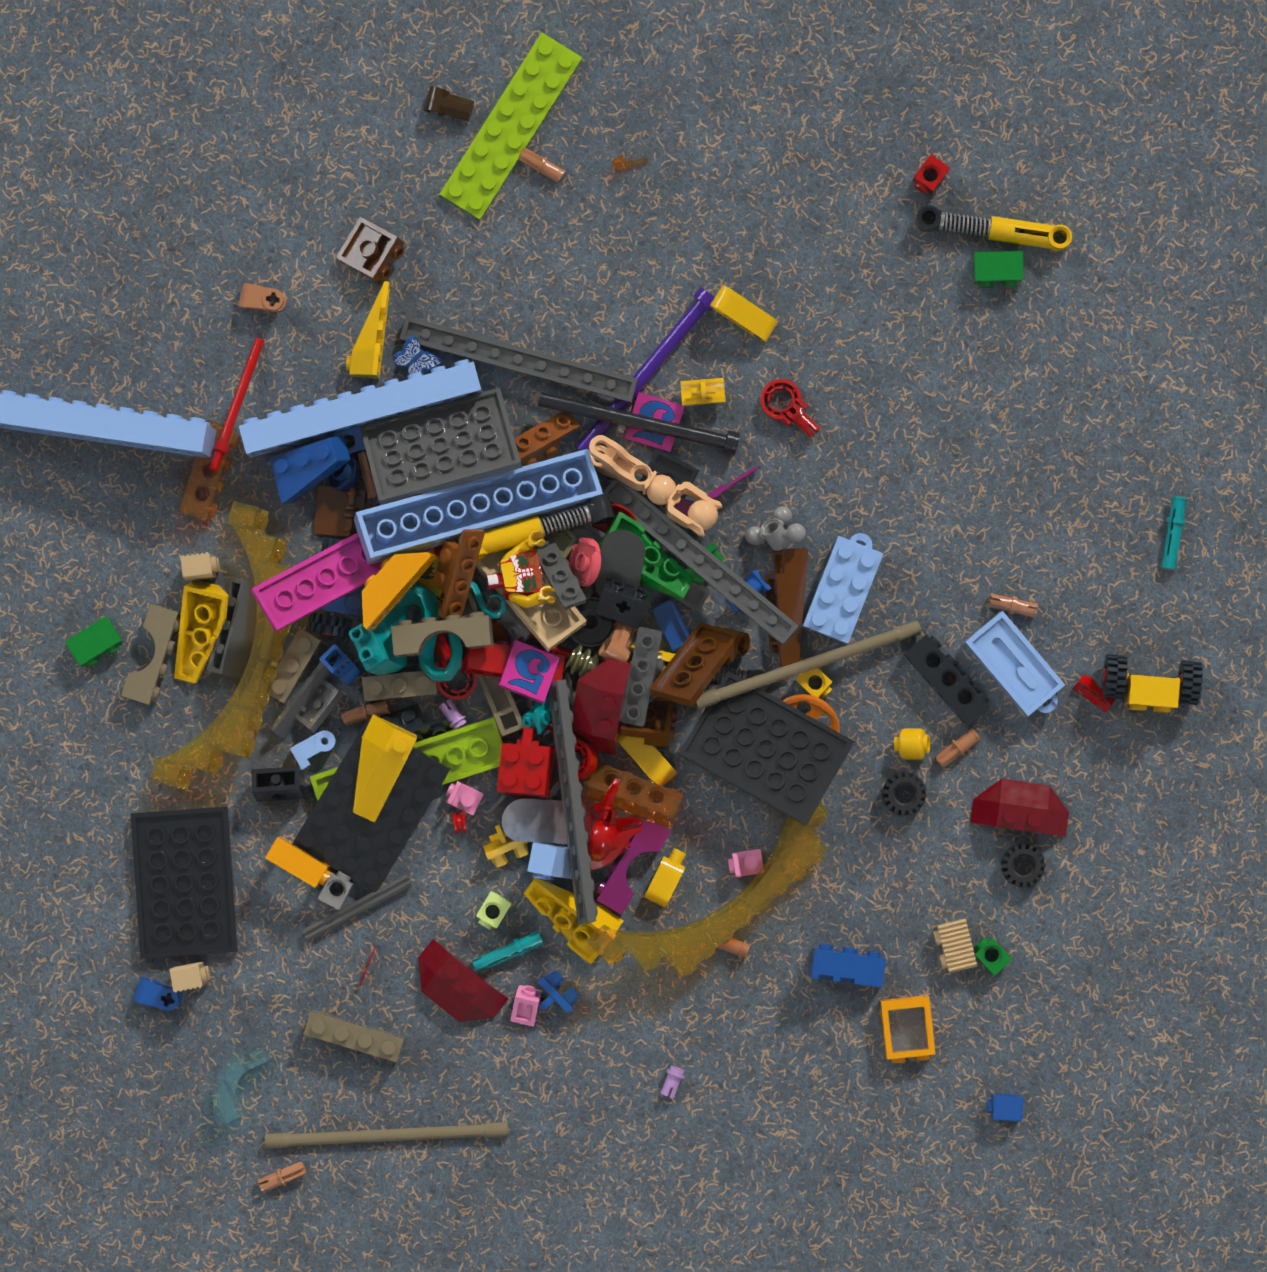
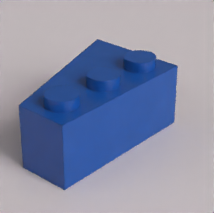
(307, 466)
(847, 966)

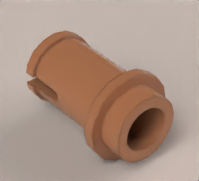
(736, 947)

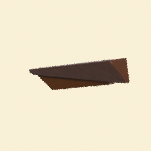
(788, 596)

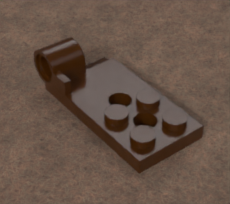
(706, 645)

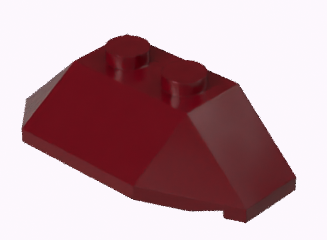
(600, 704)
(1021, 807)
(457, 986)

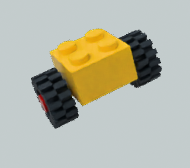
(1151, 691)

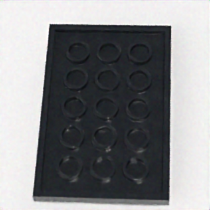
(768, 750)
(355, 843)
(184, 882)

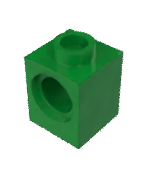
(1002, 957)

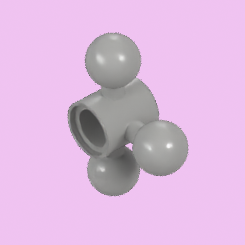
(774, 532)

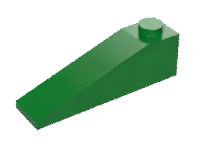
(658, 569)

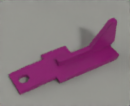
(684, 504)

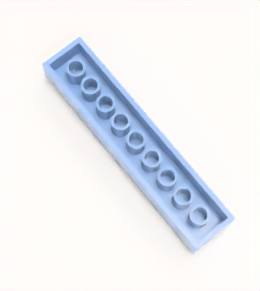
(352, 410)
(106, 424)
(480, 504)

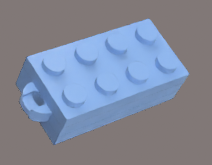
(843, 588)
(1015, 665)

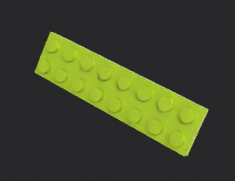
(510, 126)
(464, 750)

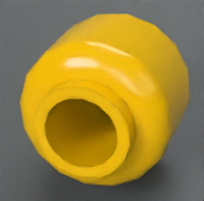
(912, 743)

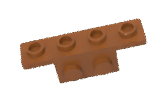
(544, 439)
(457, 569)

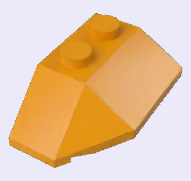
(391, 584)

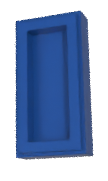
(671, 624)

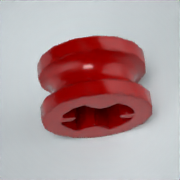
(459, 822)

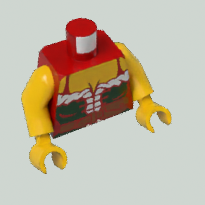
(522, 575)

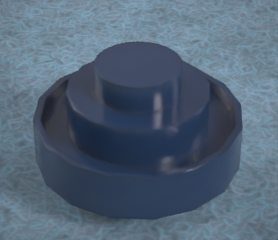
(346, 476)

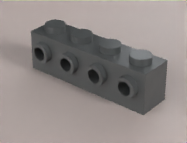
(237, 634)

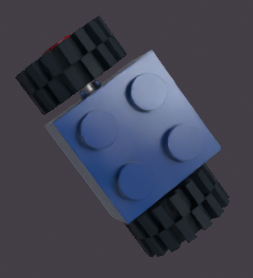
(348, 605)

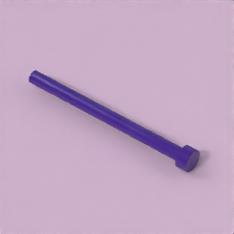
(656, 359)

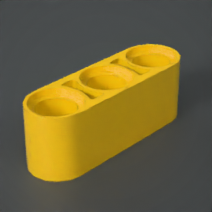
(743, 313)
(648, 759)

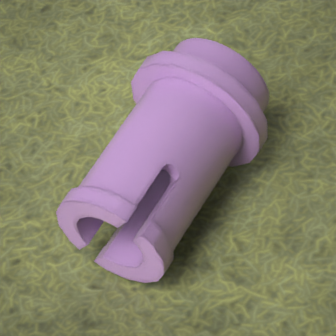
(453, 715)
(672, 1081)

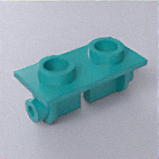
(538, 716)

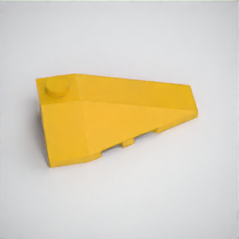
(368, 349)
(200, 625)
(380, 763)
(561, 910)

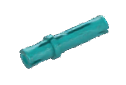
(1174, 531)
(507, 952)

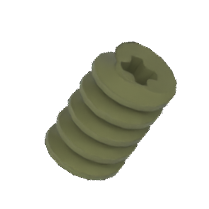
(582, 661)

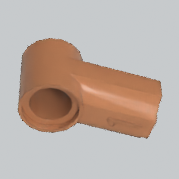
(618, 643)

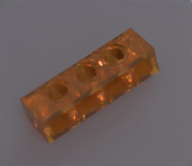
(205, 509)
(640, 804)

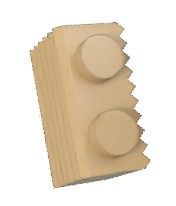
(199, 566)
(955, 945)
(189, 976)

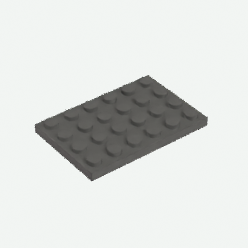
(440, 446)

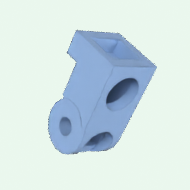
(320, 742)

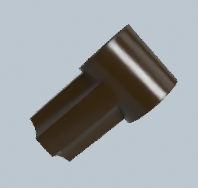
(445, 103)

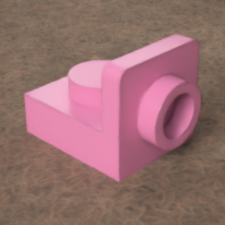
(464, 797)
(746, 863)
(526, 1005)

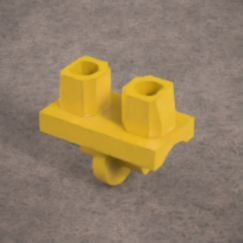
(702, 391)
(500, 845)

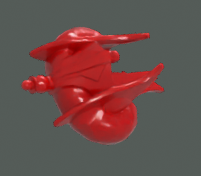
(605, 832)

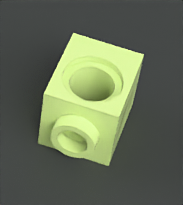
(493, 899)

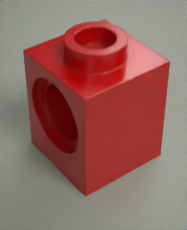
(932, 164)

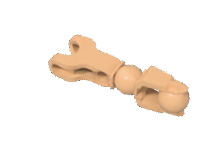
(660, 489)

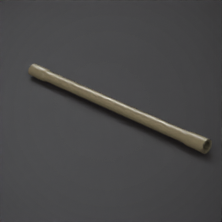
(898, 634)
(487, 1130)

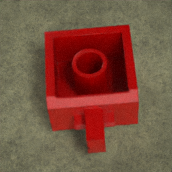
(525, 767)

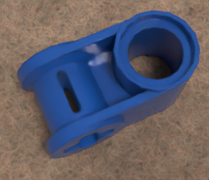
(153, 994)

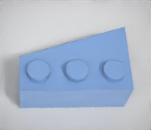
(549, 861)

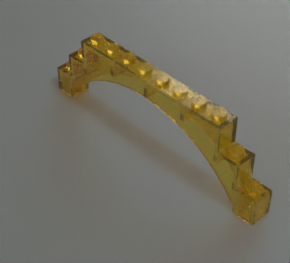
(242, 717)
(691, 943)

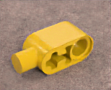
(666, 878)

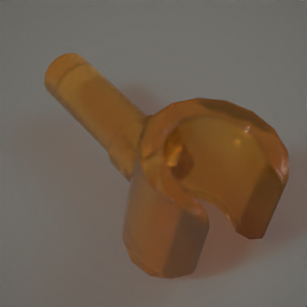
(620, 163)

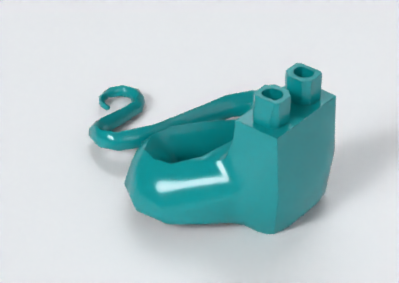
(376, 646)

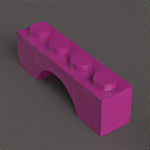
(616, 892)

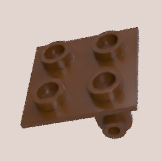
(337, 511)

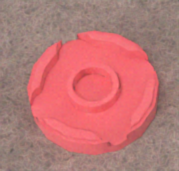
(585, 561)

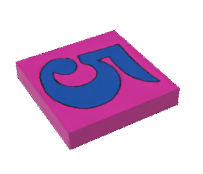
(659, 409)
(528, 671)

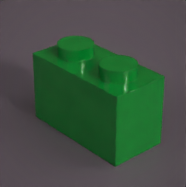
(998, 268)
(94, 642)

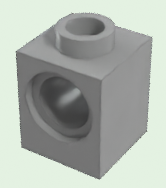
(331, 899)

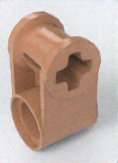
(258, 297)

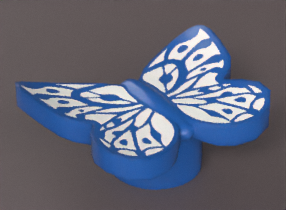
(415, 358)

